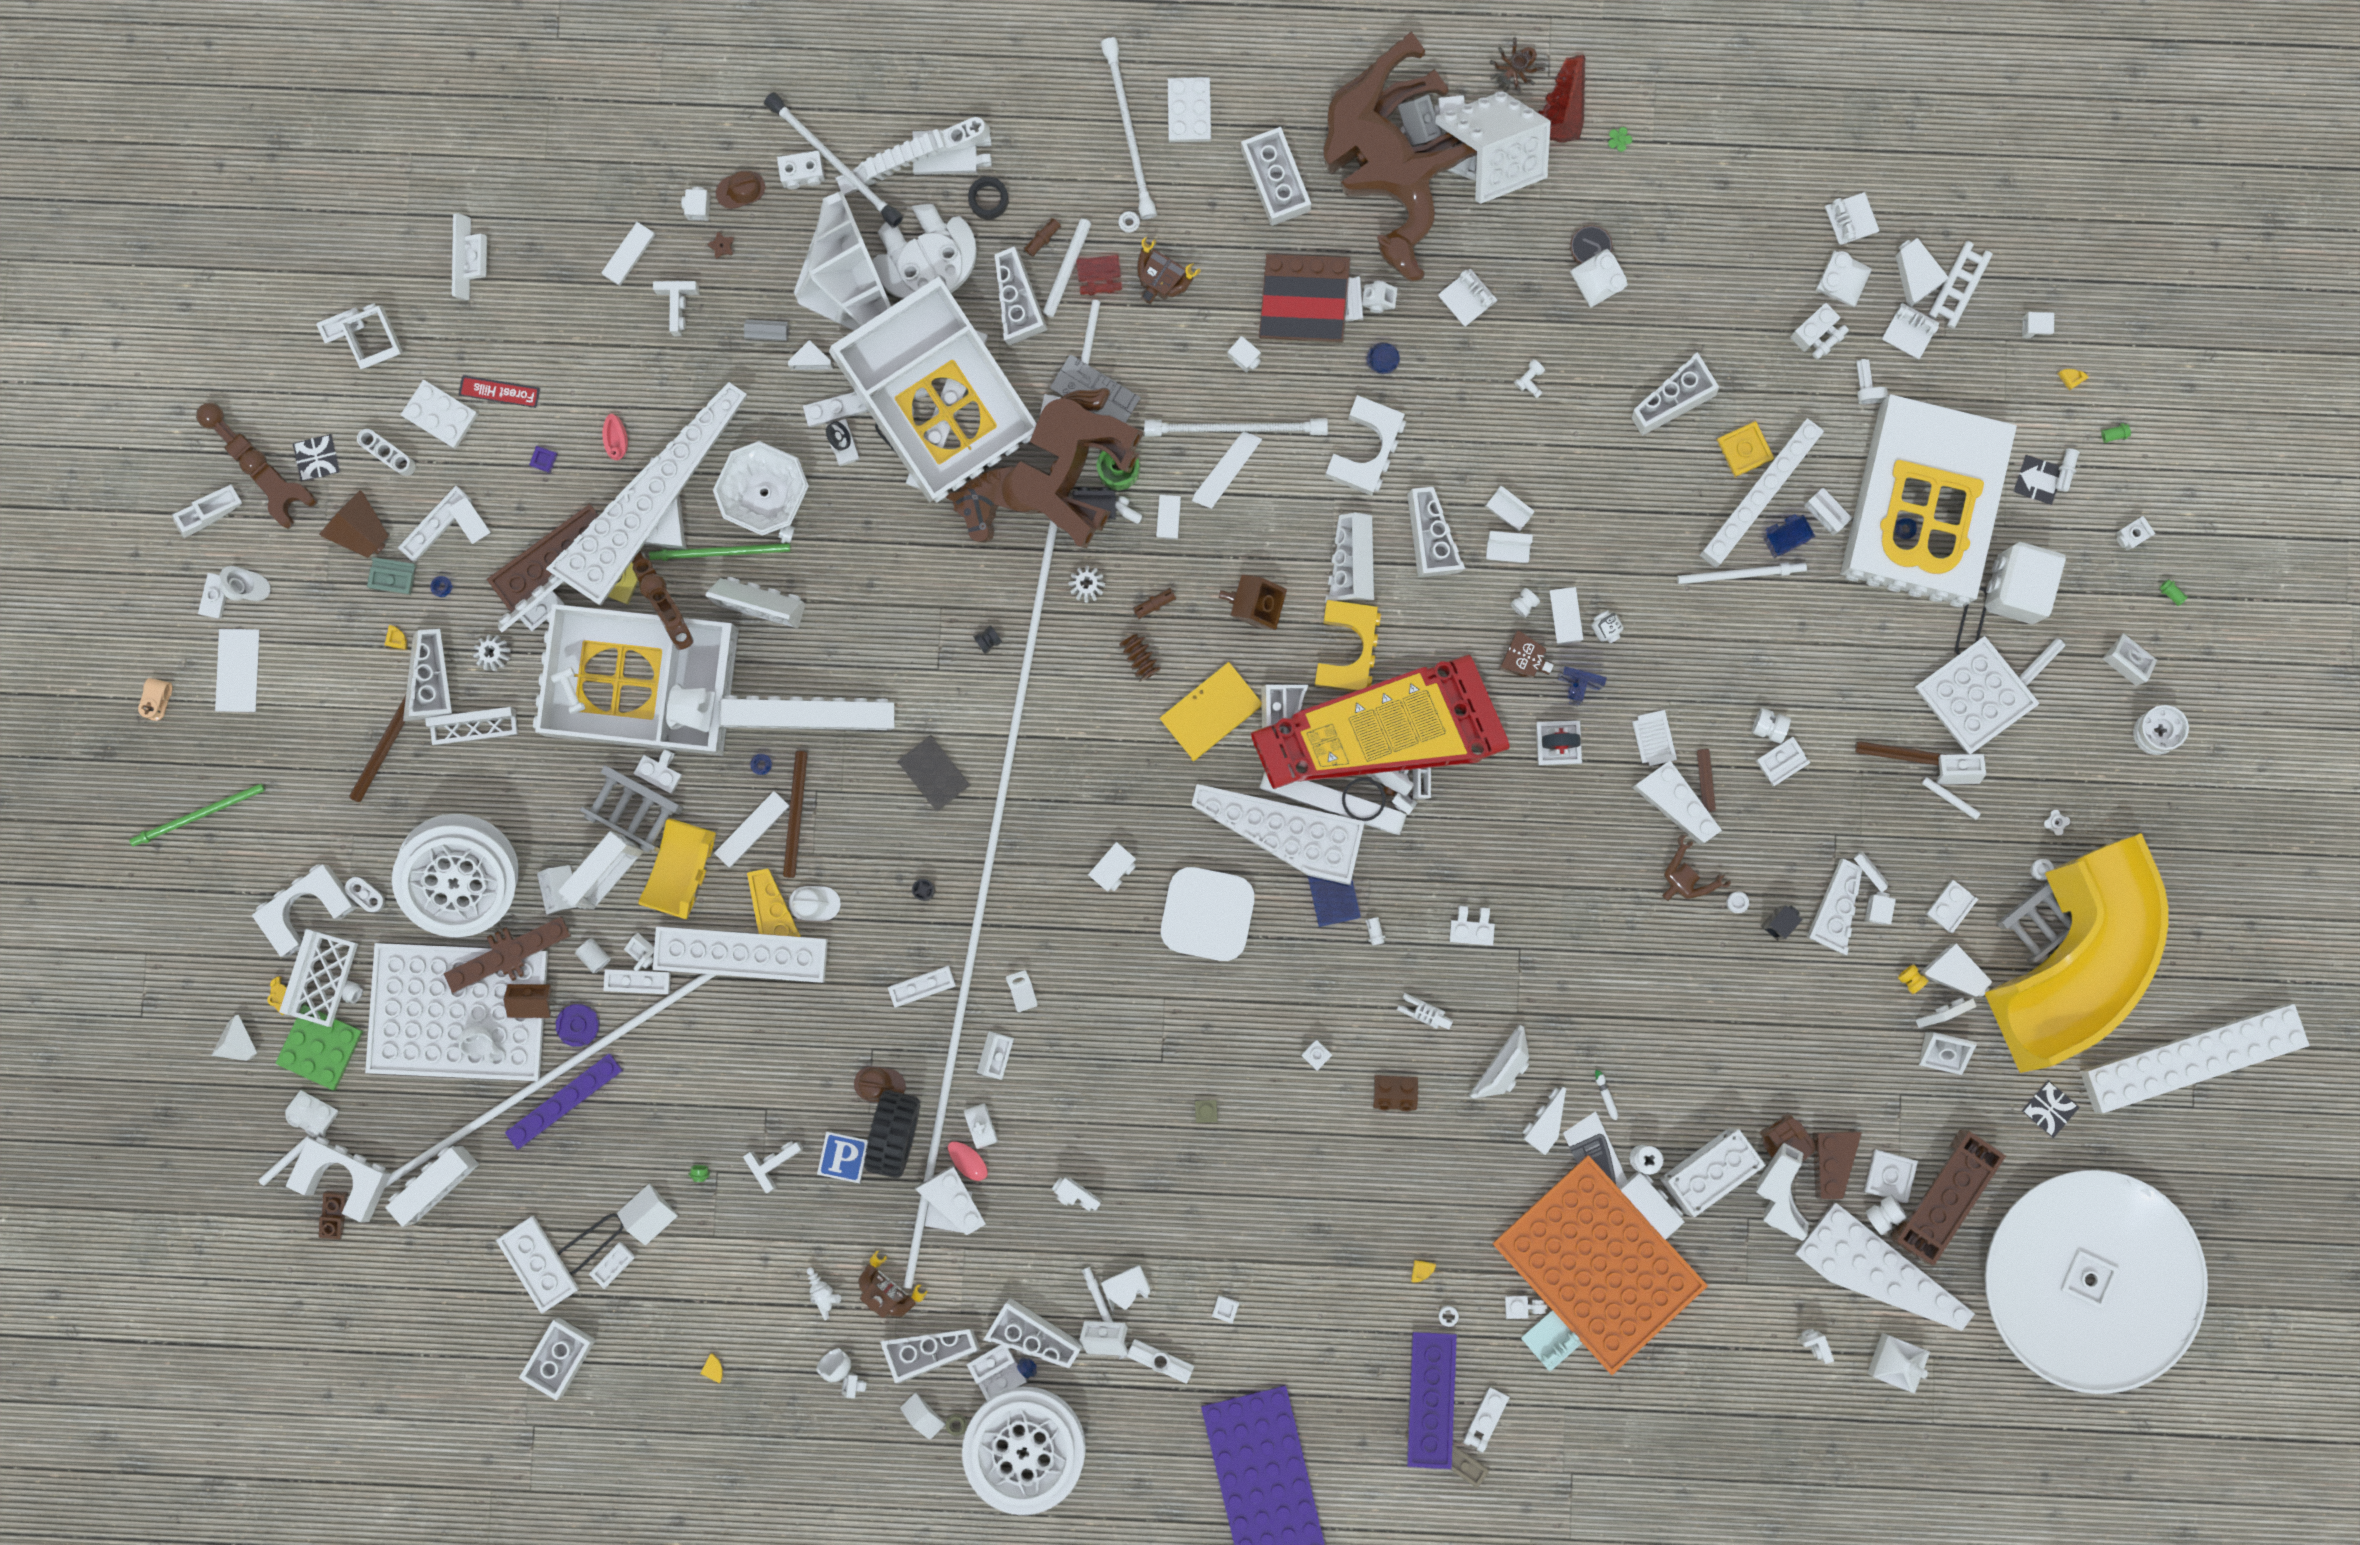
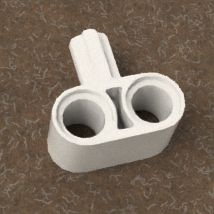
(980, 1126)

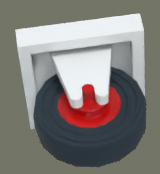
(1558, 743)

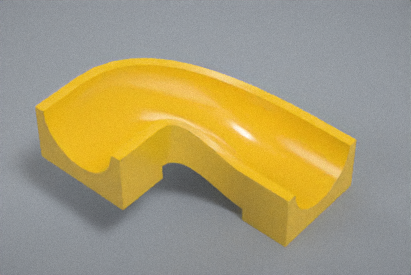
(2099, 966)

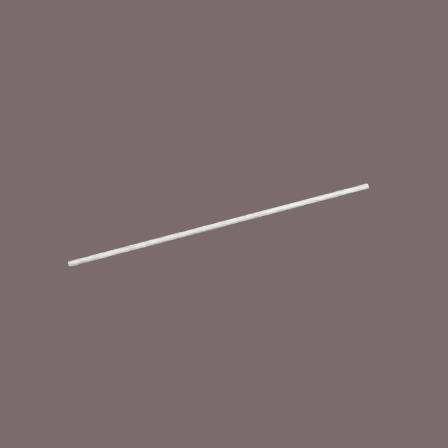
(549, 1077)

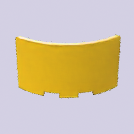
(678, 868)

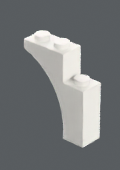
(1776, 1186)

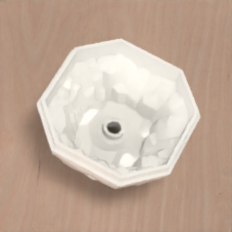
(748, 475)

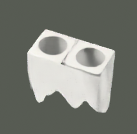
(1124, 1287)

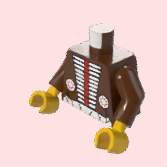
(884, 1295)

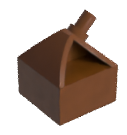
(1256, 601)

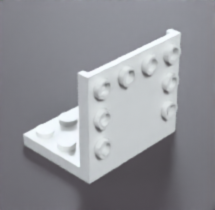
(1508, 142)

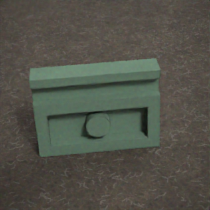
(391, 576)

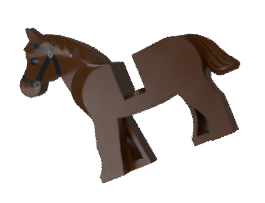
(1068, 431)

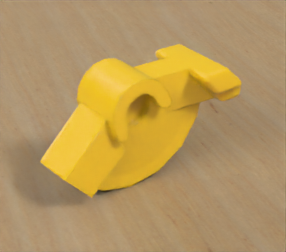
(277, 993)

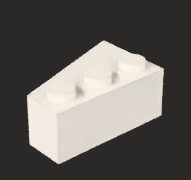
(1280, 703)
(951, 1198)

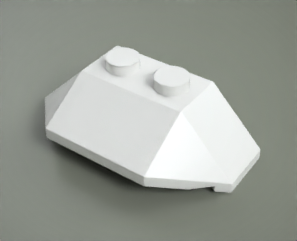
(1505, 1067)

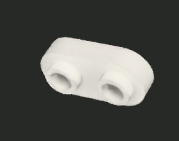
(365, 895)

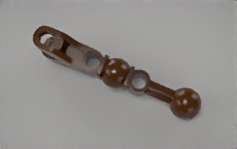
(254, 463)
(655, 589)

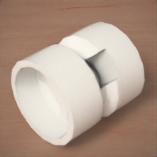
(1773, 726)
(1887, 1214)

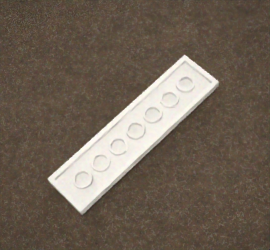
(740, 954)

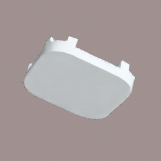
(1207, 914)

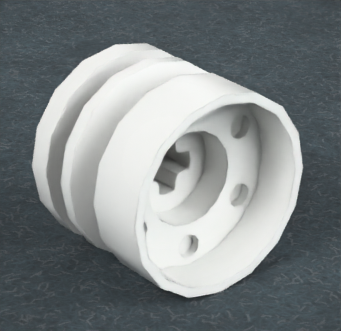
(2169, 722)

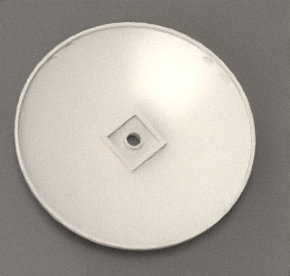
(2144, 1292)

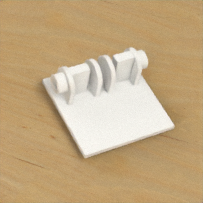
(1851, 218)
(1467, 297)
(1910, 331)

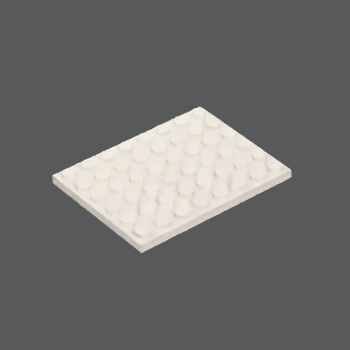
(420, 1019)

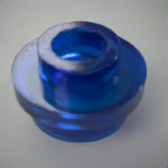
(1912, 528)
(435, 586)
(754, 764)
(1027, 1367)

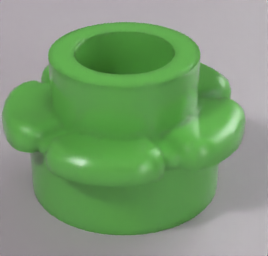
(699, 1173)

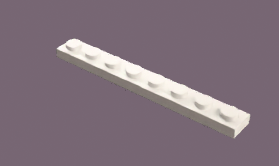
(951, 393)

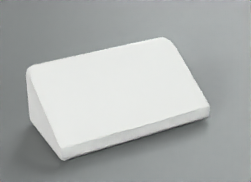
(995, 1055)

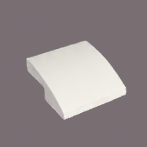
(996, 1372)

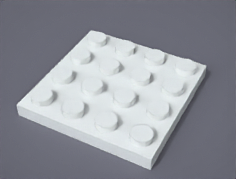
(1976, 695)

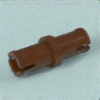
(1042, 237)
(1154, 603)

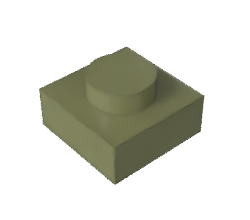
(1206, 1111)

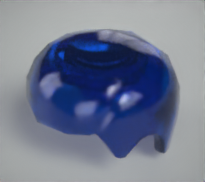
(1382, 358)

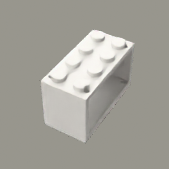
(1712, 1171)

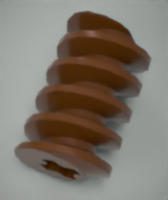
(1139, 657)

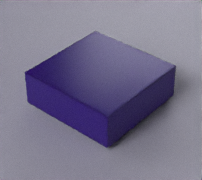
(543, 459)

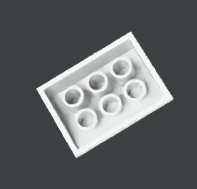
(757, 602)

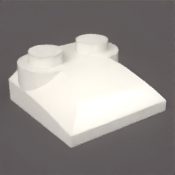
(1599, 277)
(1843, 278)

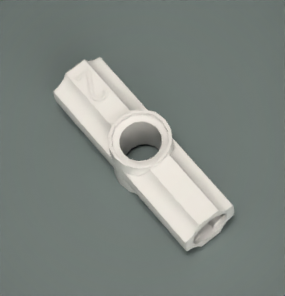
(1174, 1367)

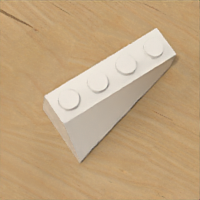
(1353, 560)

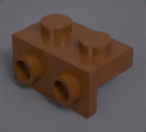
(1395, 1093)

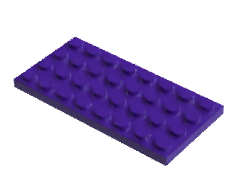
(1262, 1470)

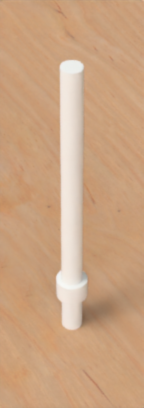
(1783, 569)

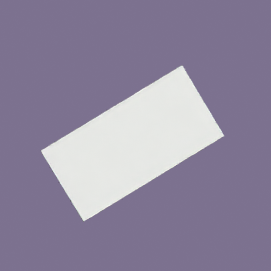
(537, 1264)

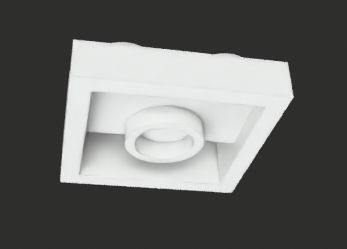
(1069, 1191)

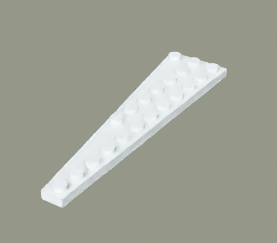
(614, 538)

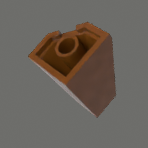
(357, 527)

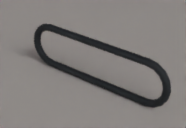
(1963, 620)

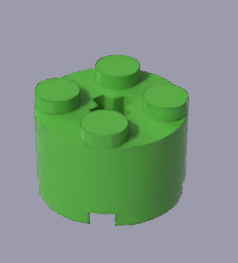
(1112, 477)

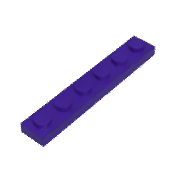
(563, 1101)

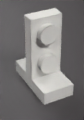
(677, 301)
(770, 1162)

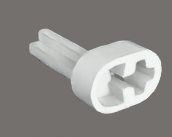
(1867, 393)

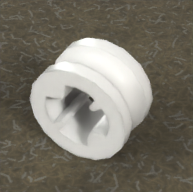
(1453, 1311)

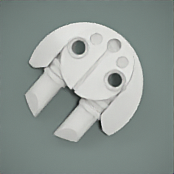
(927, 255)

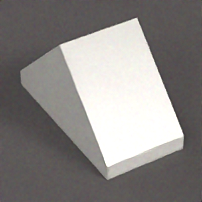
(810, 358)
(922, 1416)

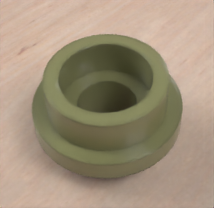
(956, 1431)

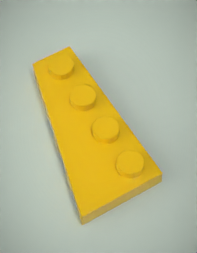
(769, 906)

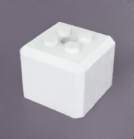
(2024, 583)

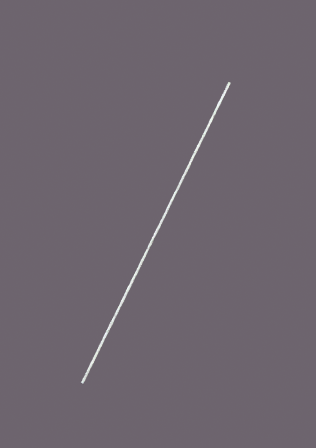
(964, 990)

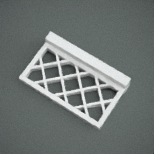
(304, 969)

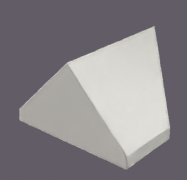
(235, 1042)

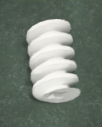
(1654, 1159)

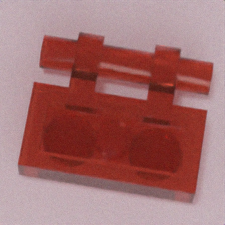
(1098, 269)

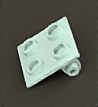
(1551, 1340)

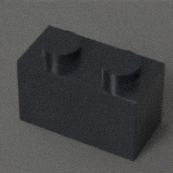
(1782, 922)

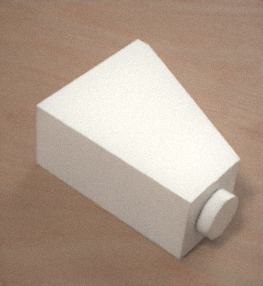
(1918, 271)
(1957, 971)

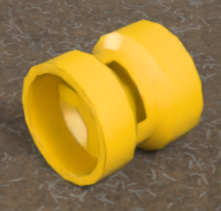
(1913, 979)

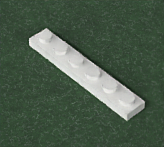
(840, 408)

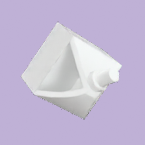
(1898, 1363)

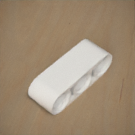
(379, 445)

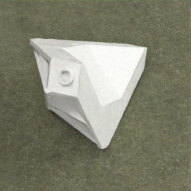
(838, 270)

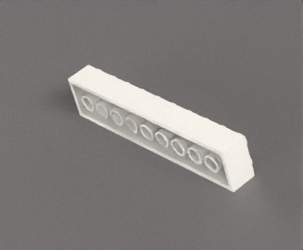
(2194, 1058)

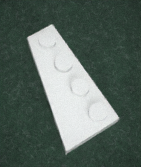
(1835, 913)

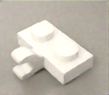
(659, 772)

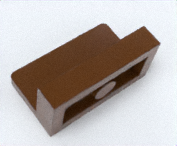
(527, 1000)

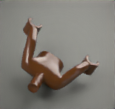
(1684, 877)

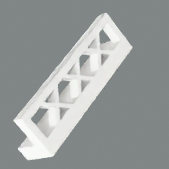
(469, 718)

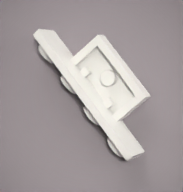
(467, 256)
(535, 609)

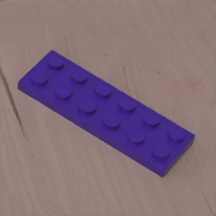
(1431, 1400)

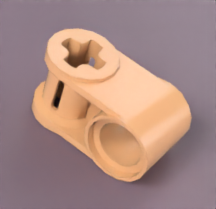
(155, 696)

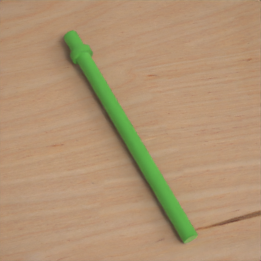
(719, 551)
(146, 836)

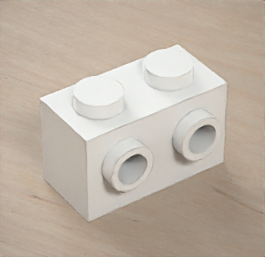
(801, 169)
(1113, 867)

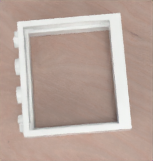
(600, 871)

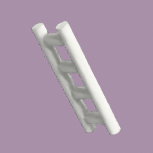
(1955, 272)

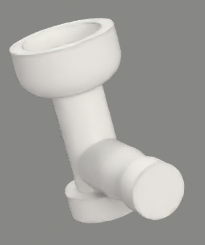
(1525, 381)

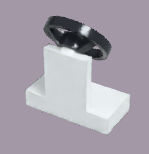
(842, 442)

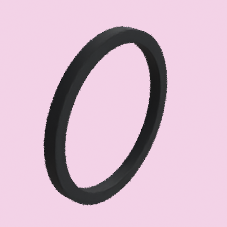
(1368, 780)

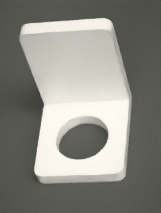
(1022, 991)

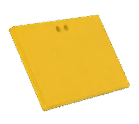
(1211, 711)

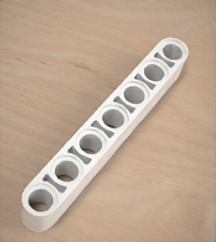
(1331, 801)

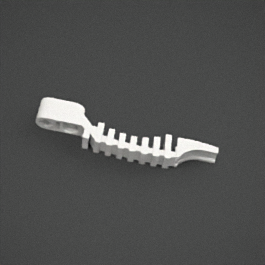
(912, 150)

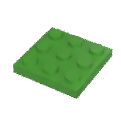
(319, 1050)

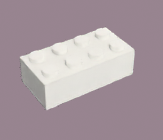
(1275, 176)
(432, 1185)

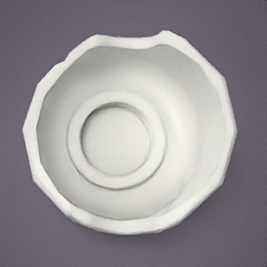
(834, 1366)

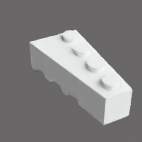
(1018, 302)
(670, 529)
(427, 678)
(1677, 801)
(924, 1353)

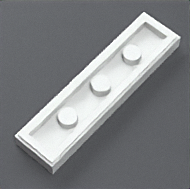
(432, 526)
(752, 829)

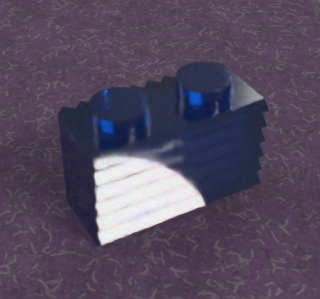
(1788, 536)

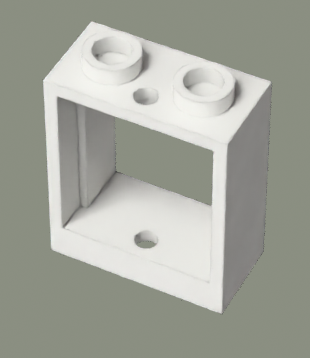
(351, 338)

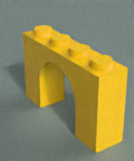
(1362, 621)

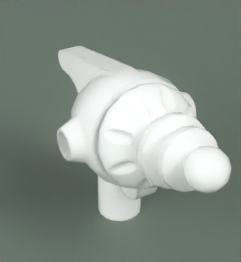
(821, 1294)

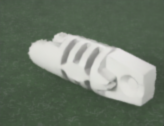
(1426, 1013)

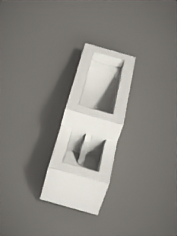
(206, 511)

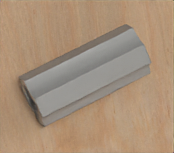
(766, 330)

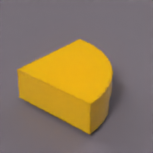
(2072, 377)
(396, 638)
(1422, 1270)
(713, 1368)

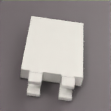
(952, 161)

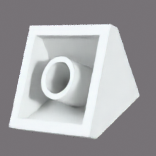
(2130, 660)
(1946, 1052)
(646, 1215)

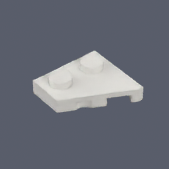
(1945, 1013)

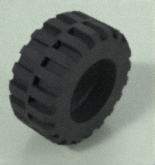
(891, 1134)

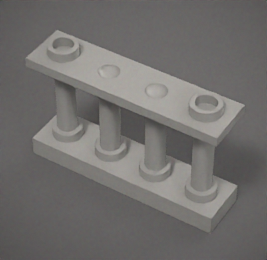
(649, 798)
(2028, 908)

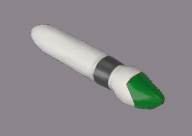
(1600, 1080)

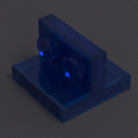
(1580, 681)

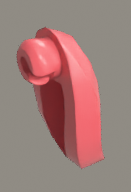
(614, 437)
(967, 1161)

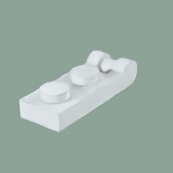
(1486, 1418)

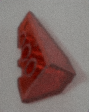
(1567, 101)

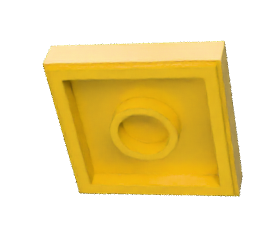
(1745, 449)

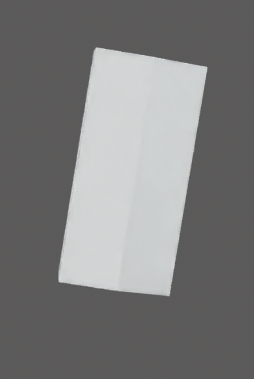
(1566, 615)
(1426, 783)

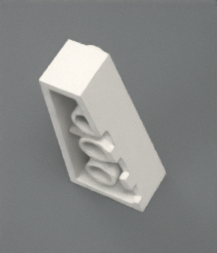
(1675, 396)
(1431, 535)
(1027, 1332)

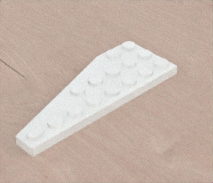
(1302, 837)
(1861, 1261)

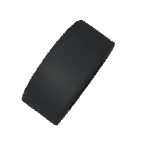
(986, 182)

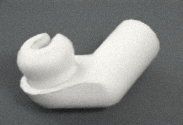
(1121, 506)

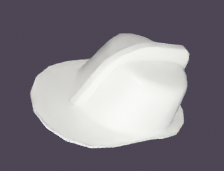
(243, 584)
(814, 903)

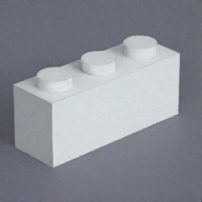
(1652, 1204)

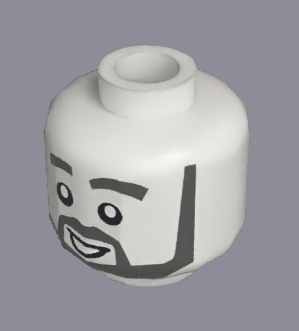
(1607, 626)

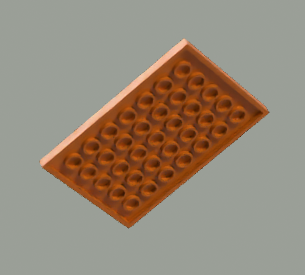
(1599, 1264)

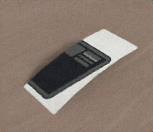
(1591, 1139)

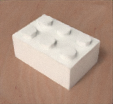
(557, 1358)

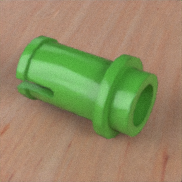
(2122, 431)
(2173, 592)

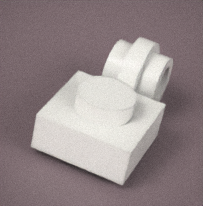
(1518, 1306)

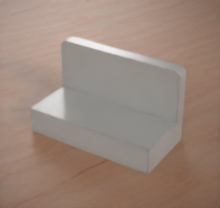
(1419, 120)

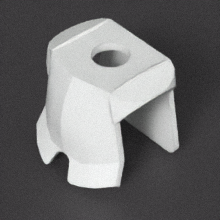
(690, 708)

